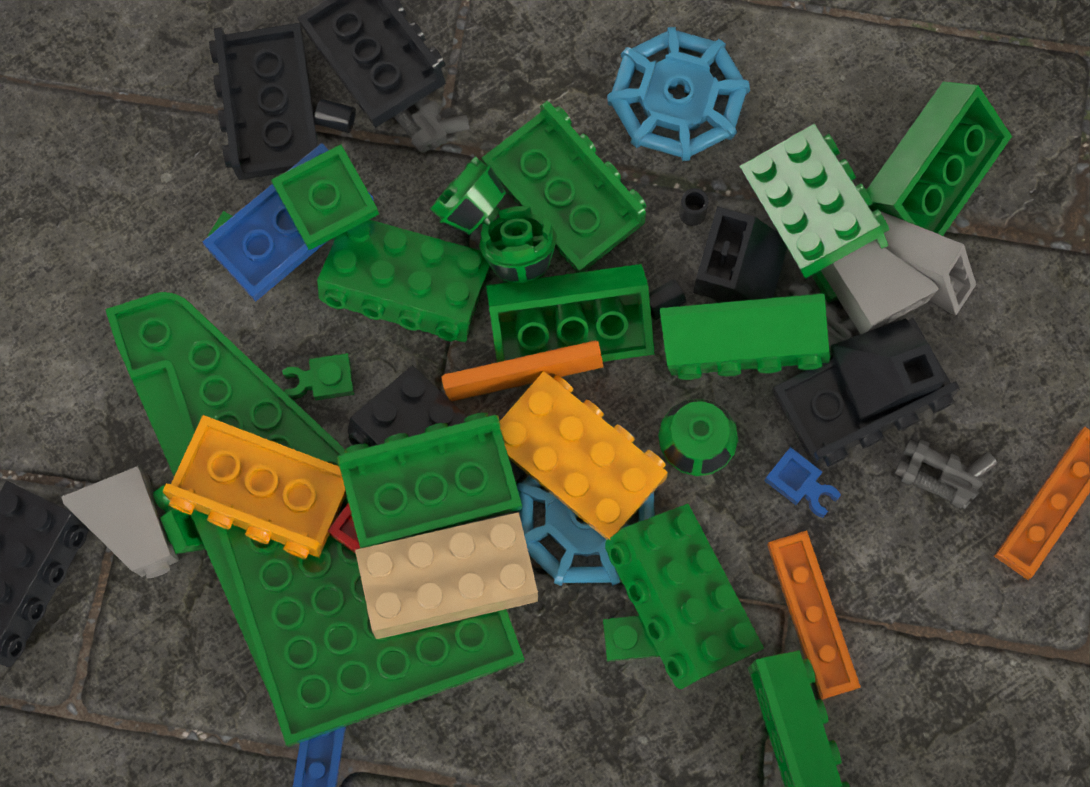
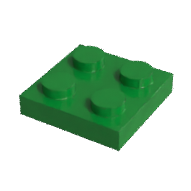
(325, 197)

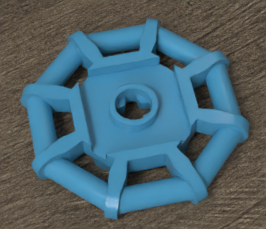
(681, 113)
(570, 535)

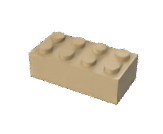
(446, 575)

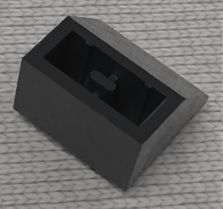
(740, 259)

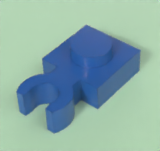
(797, 478)

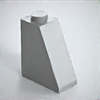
(936, 258)
(877, 286)
(126, 521)

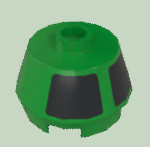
(470, 198)
(518, 244)
(698, 437)

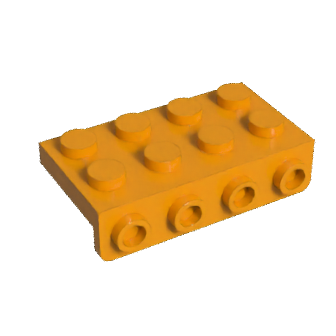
(580, 455)
(258, 487)

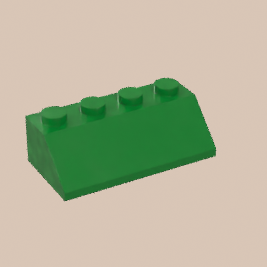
(940, 158)
(574, 310)
(746, 336)
(795, 721)

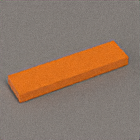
(522, 370)
(1049, 510)
(813, 615)

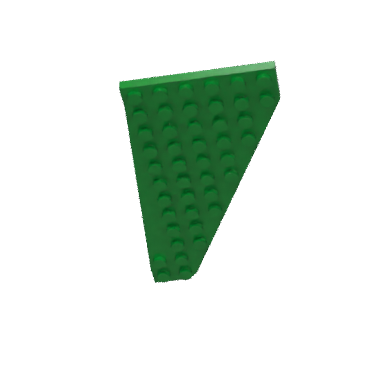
(296, 614)

